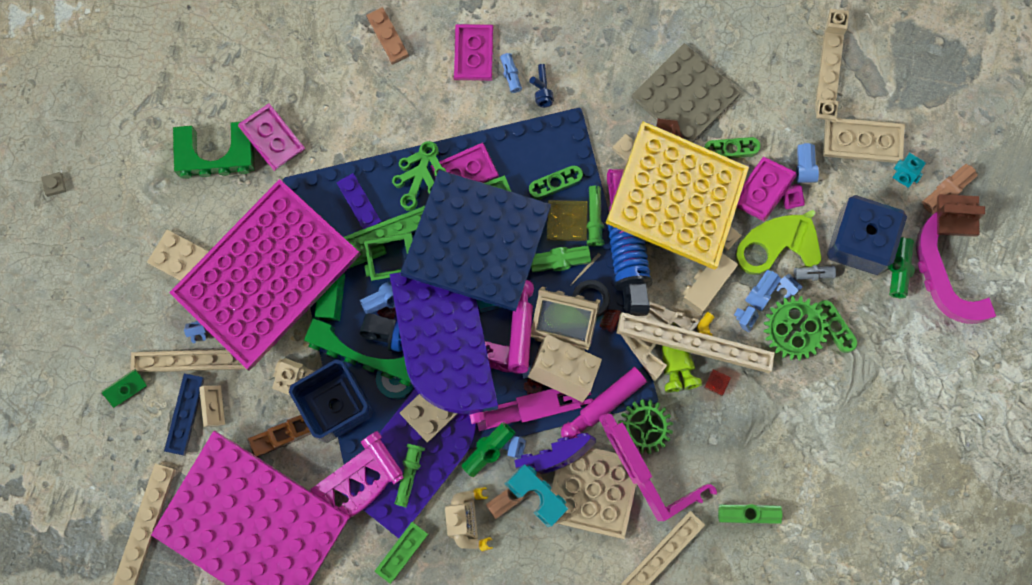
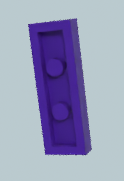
(358, 201)

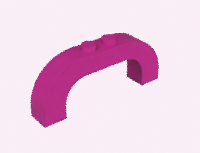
(938, 282)

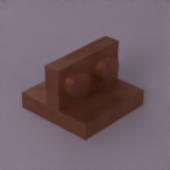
(959, 215)

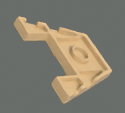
(643, 349)

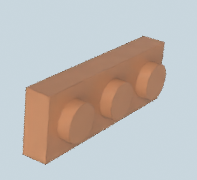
(387, 35)

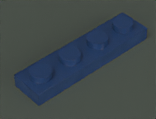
(184, 415)

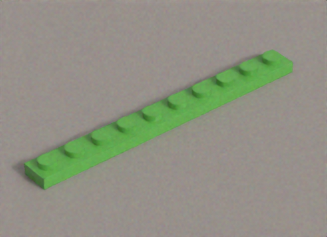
(404, 223)

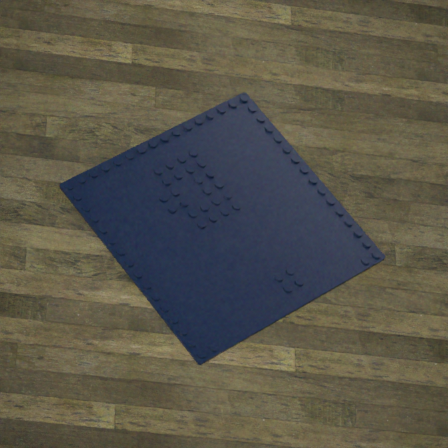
(523, 154)

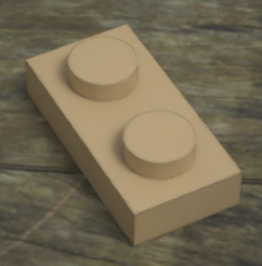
(212, 406)

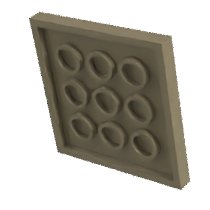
(686, 92)

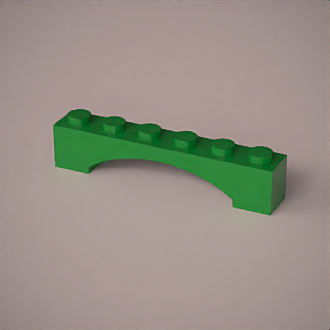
(322, 336)

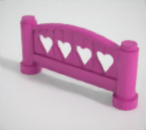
(374, 457)

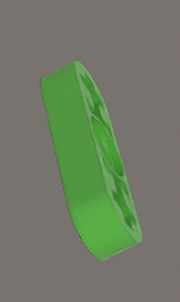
(745, 142)
(552, 190)
(848, 336)

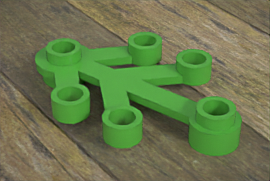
(419, 172)

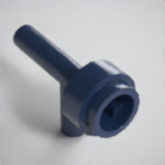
(544, 96)

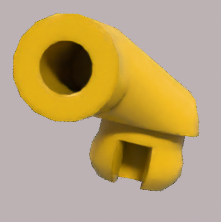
(703, 325)

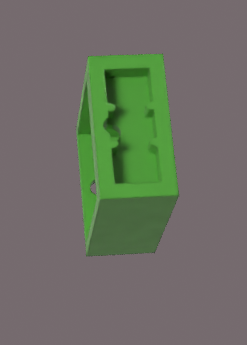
(366, 252)

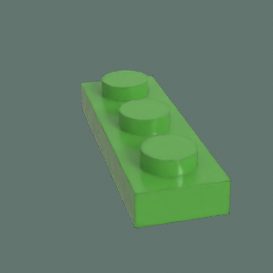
(401, 552)

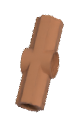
(950, 186)
(504, 502)

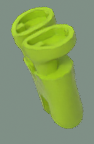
(679, 361)

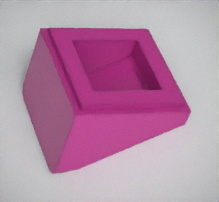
(793, 197)

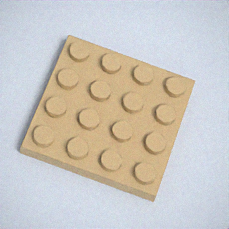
(596, 493)

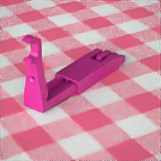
(527, 409)
(640, 473)

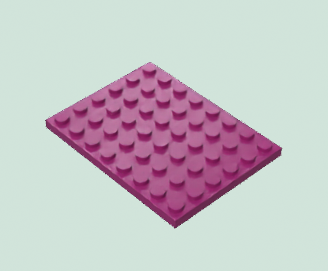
(264, 274)
(248, 520)

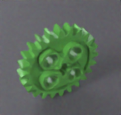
(810, 339)

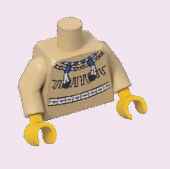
(462, 520)

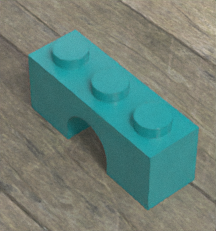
(550, 506)

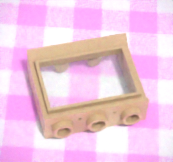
(565, 318)

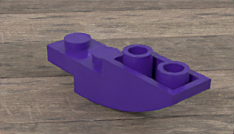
(562, 454)

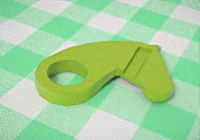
(789, 231)

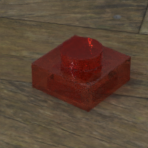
(717, 382)

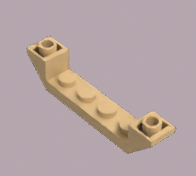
(836, 26)

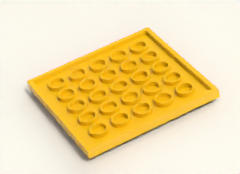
(678, 195)

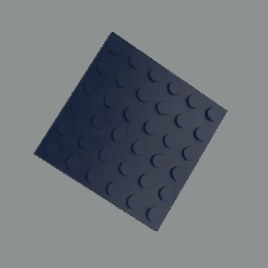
(476, 240)

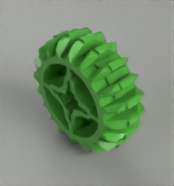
(647, 417)

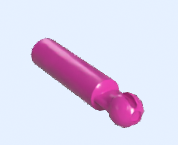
(521, 332)
(605, 403)

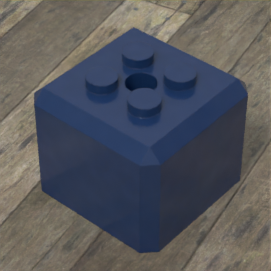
(859, 249)
(318, 389)

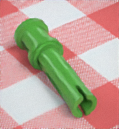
(595, 225)
(410, 465)

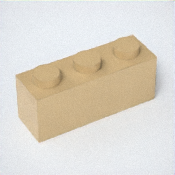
(708, 284)

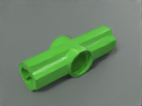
(561, 259)
(763, 514)

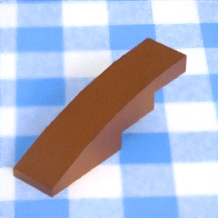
(279, 436)

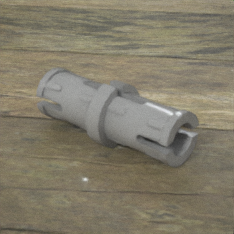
(827, 272)

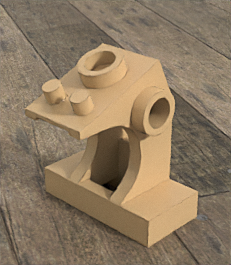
(287, 373)

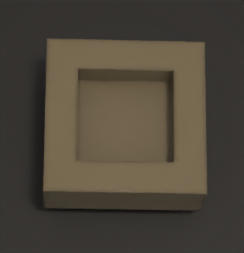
(53, 184)

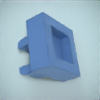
(790, 285)
(746, 318)
(193, 329)
(515, 447)

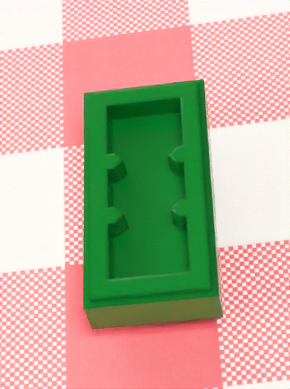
(124, 388)

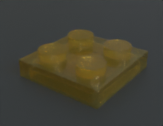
(567, 220)

